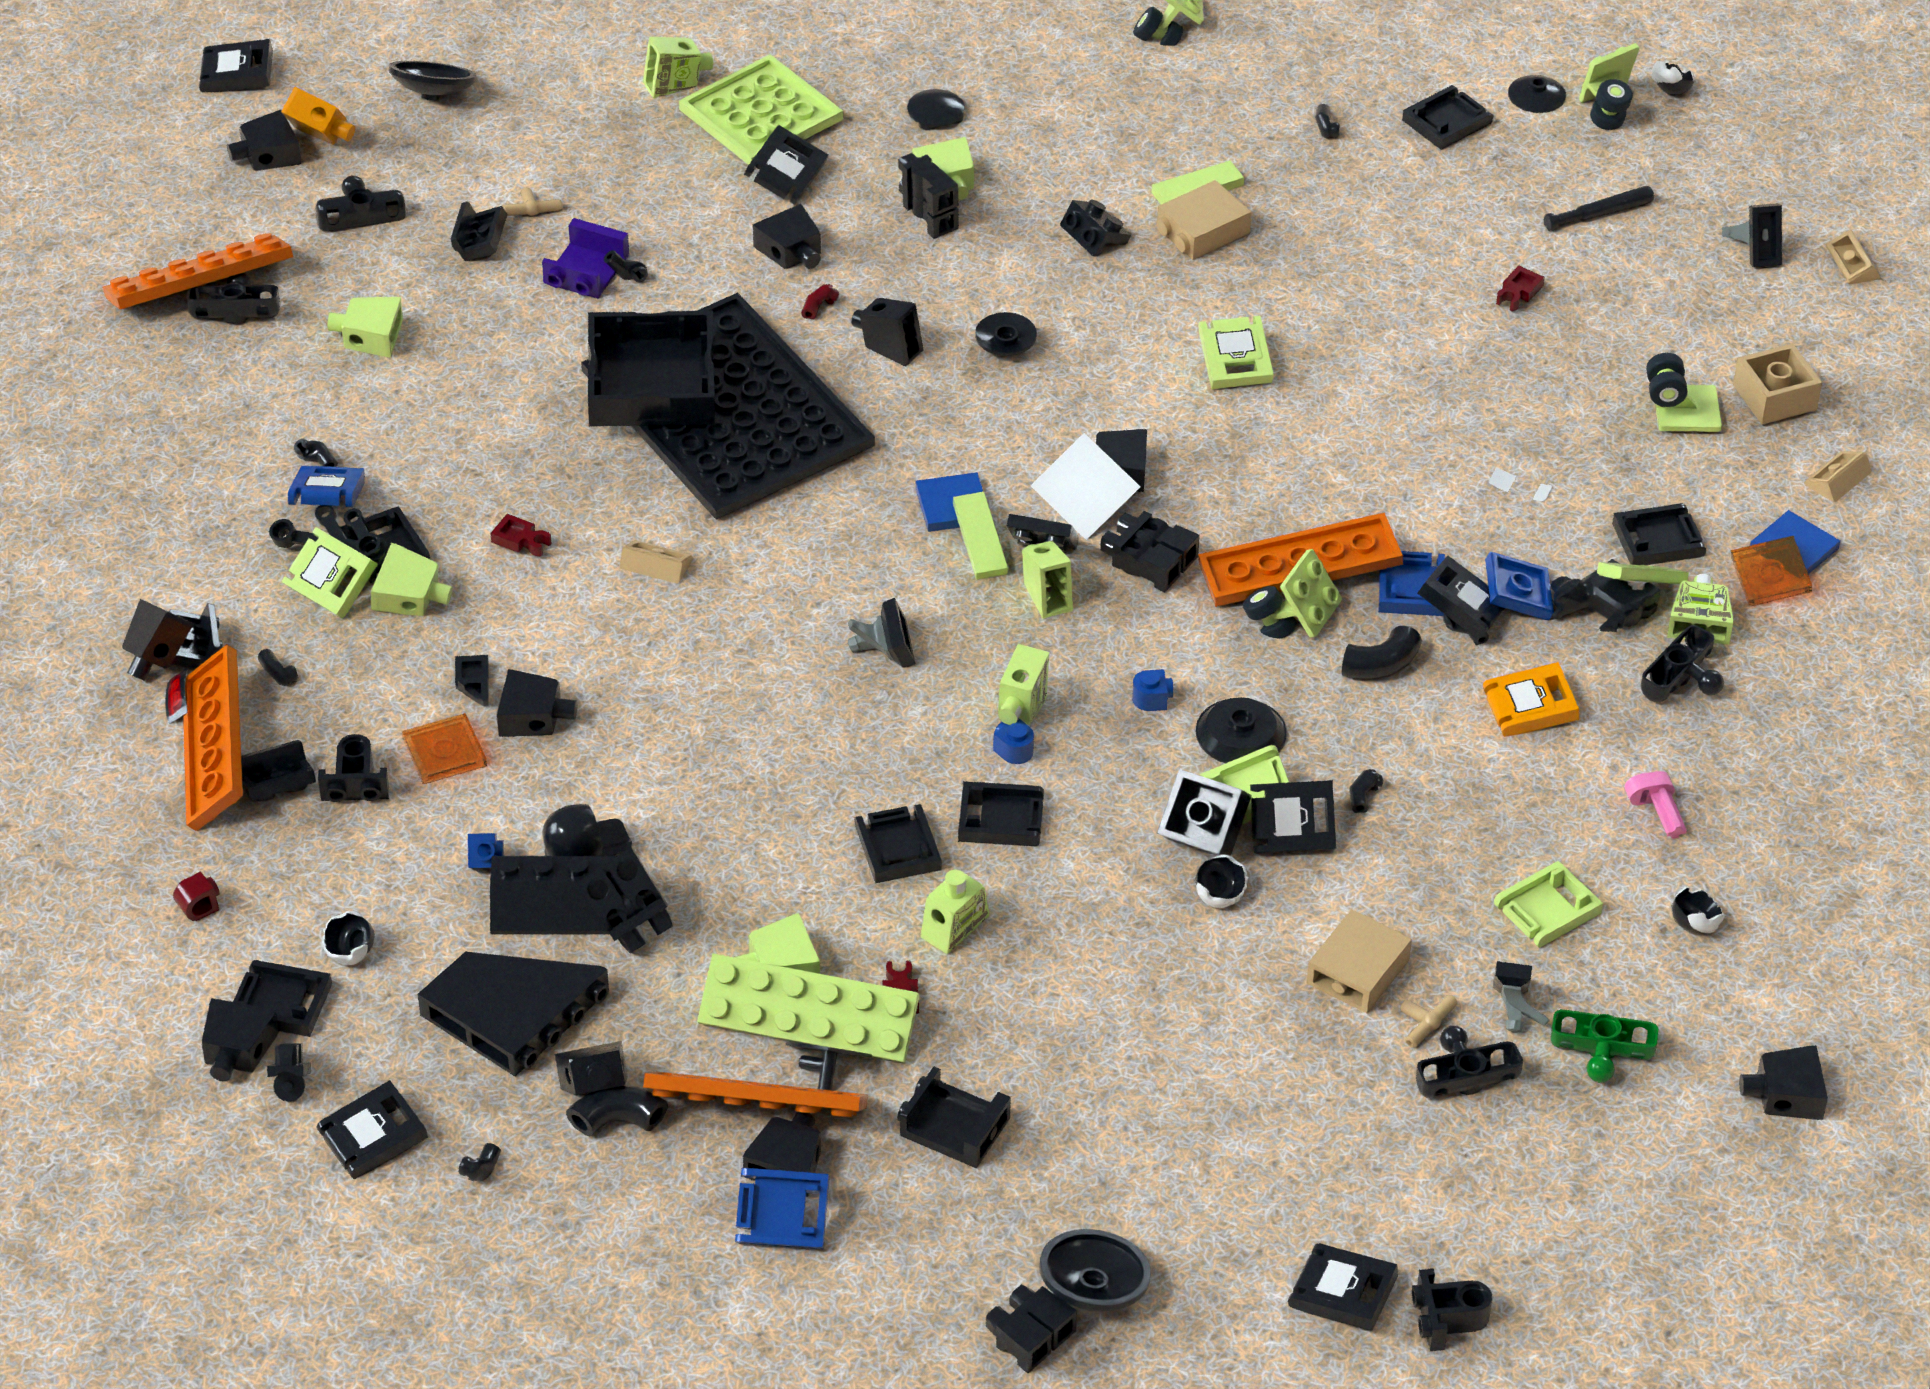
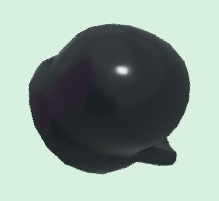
(577, 833)

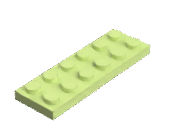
(808, 1007)

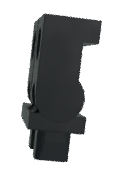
(926, 193)
(634, 906)

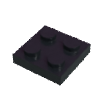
(1035, 531)

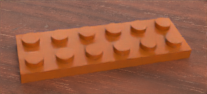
(204, 269)
(1342, 548)
(212, 738)
(741, 1093)

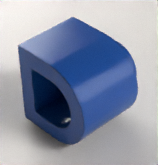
(1152, 690)
(1014, 742)
(482, 848)

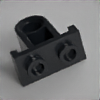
(353, 773)
(1449, 1307)

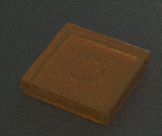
(1771, 571)
(444, 748)

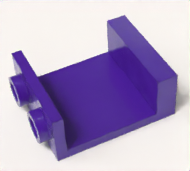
(582, 263)

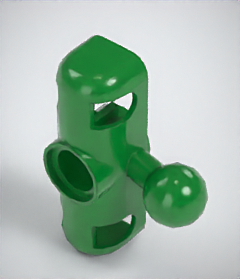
(1603, 1039)

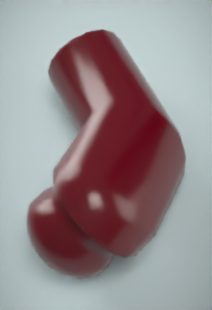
(813, 300)

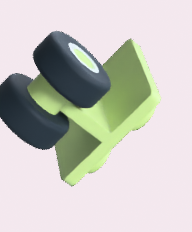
(1161, 26)
(1608, 84)
(1678, 404)
(1308, 596)

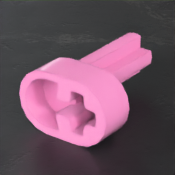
(1657, 789)

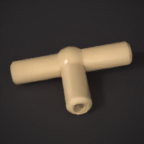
(531, 206)
(1428, 1020)

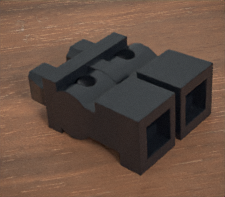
(1151, 548)

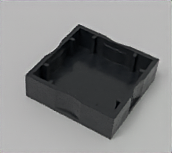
(651, 368)

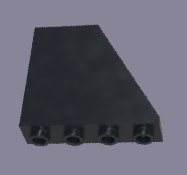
(511, 1004)

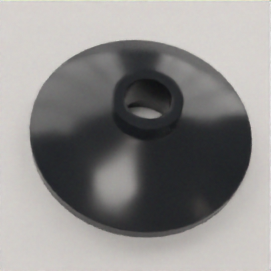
(1536, 93)
(1005, 334)

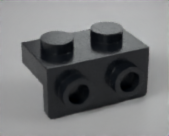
(1093, 226)
(477, 233)
(202, 639)
(276, 771)

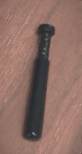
(1605, 206)

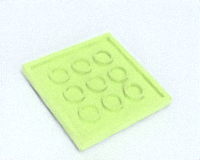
(753, 101)

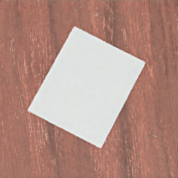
(1085, 486)

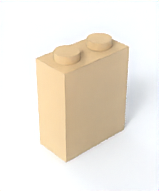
(1203, 220)
(1359, 961)

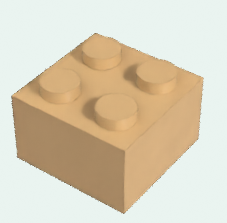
(1777, 383)

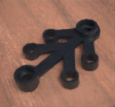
(365, 542)

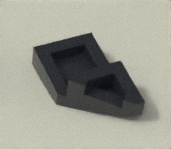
(473, 677)

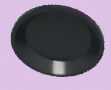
(1239, 728)

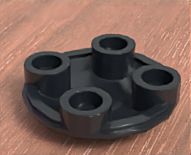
(935, 108)

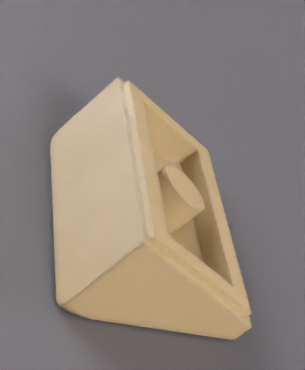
(1852, 258)
(1840, 475)
(655, 561)

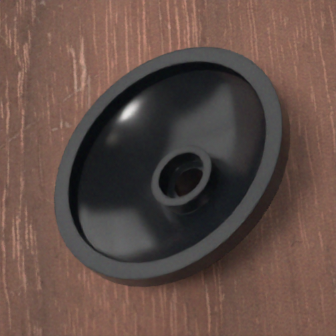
(431, 78)
(1094, 1270)

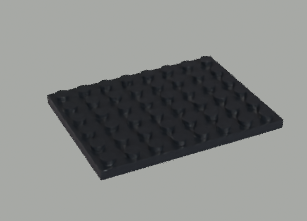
(770, 418)

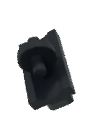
(289, 1069)

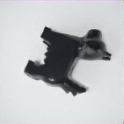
(1607, 597)

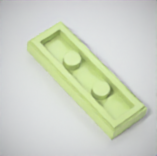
(1223, 173)
(980, 535)
(1642, 573)

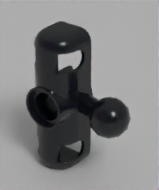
(359, 206)
(234, 301)
(1679, 663)
(1466, 1068)

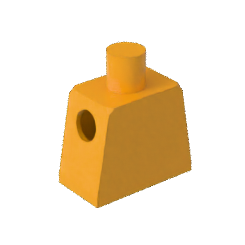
(317, 117)

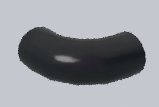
(1382, 659)
(615, 1104)

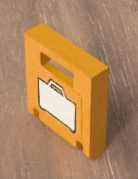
(1525, 702)

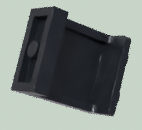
(953, 1119)

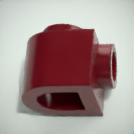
(197, 896)

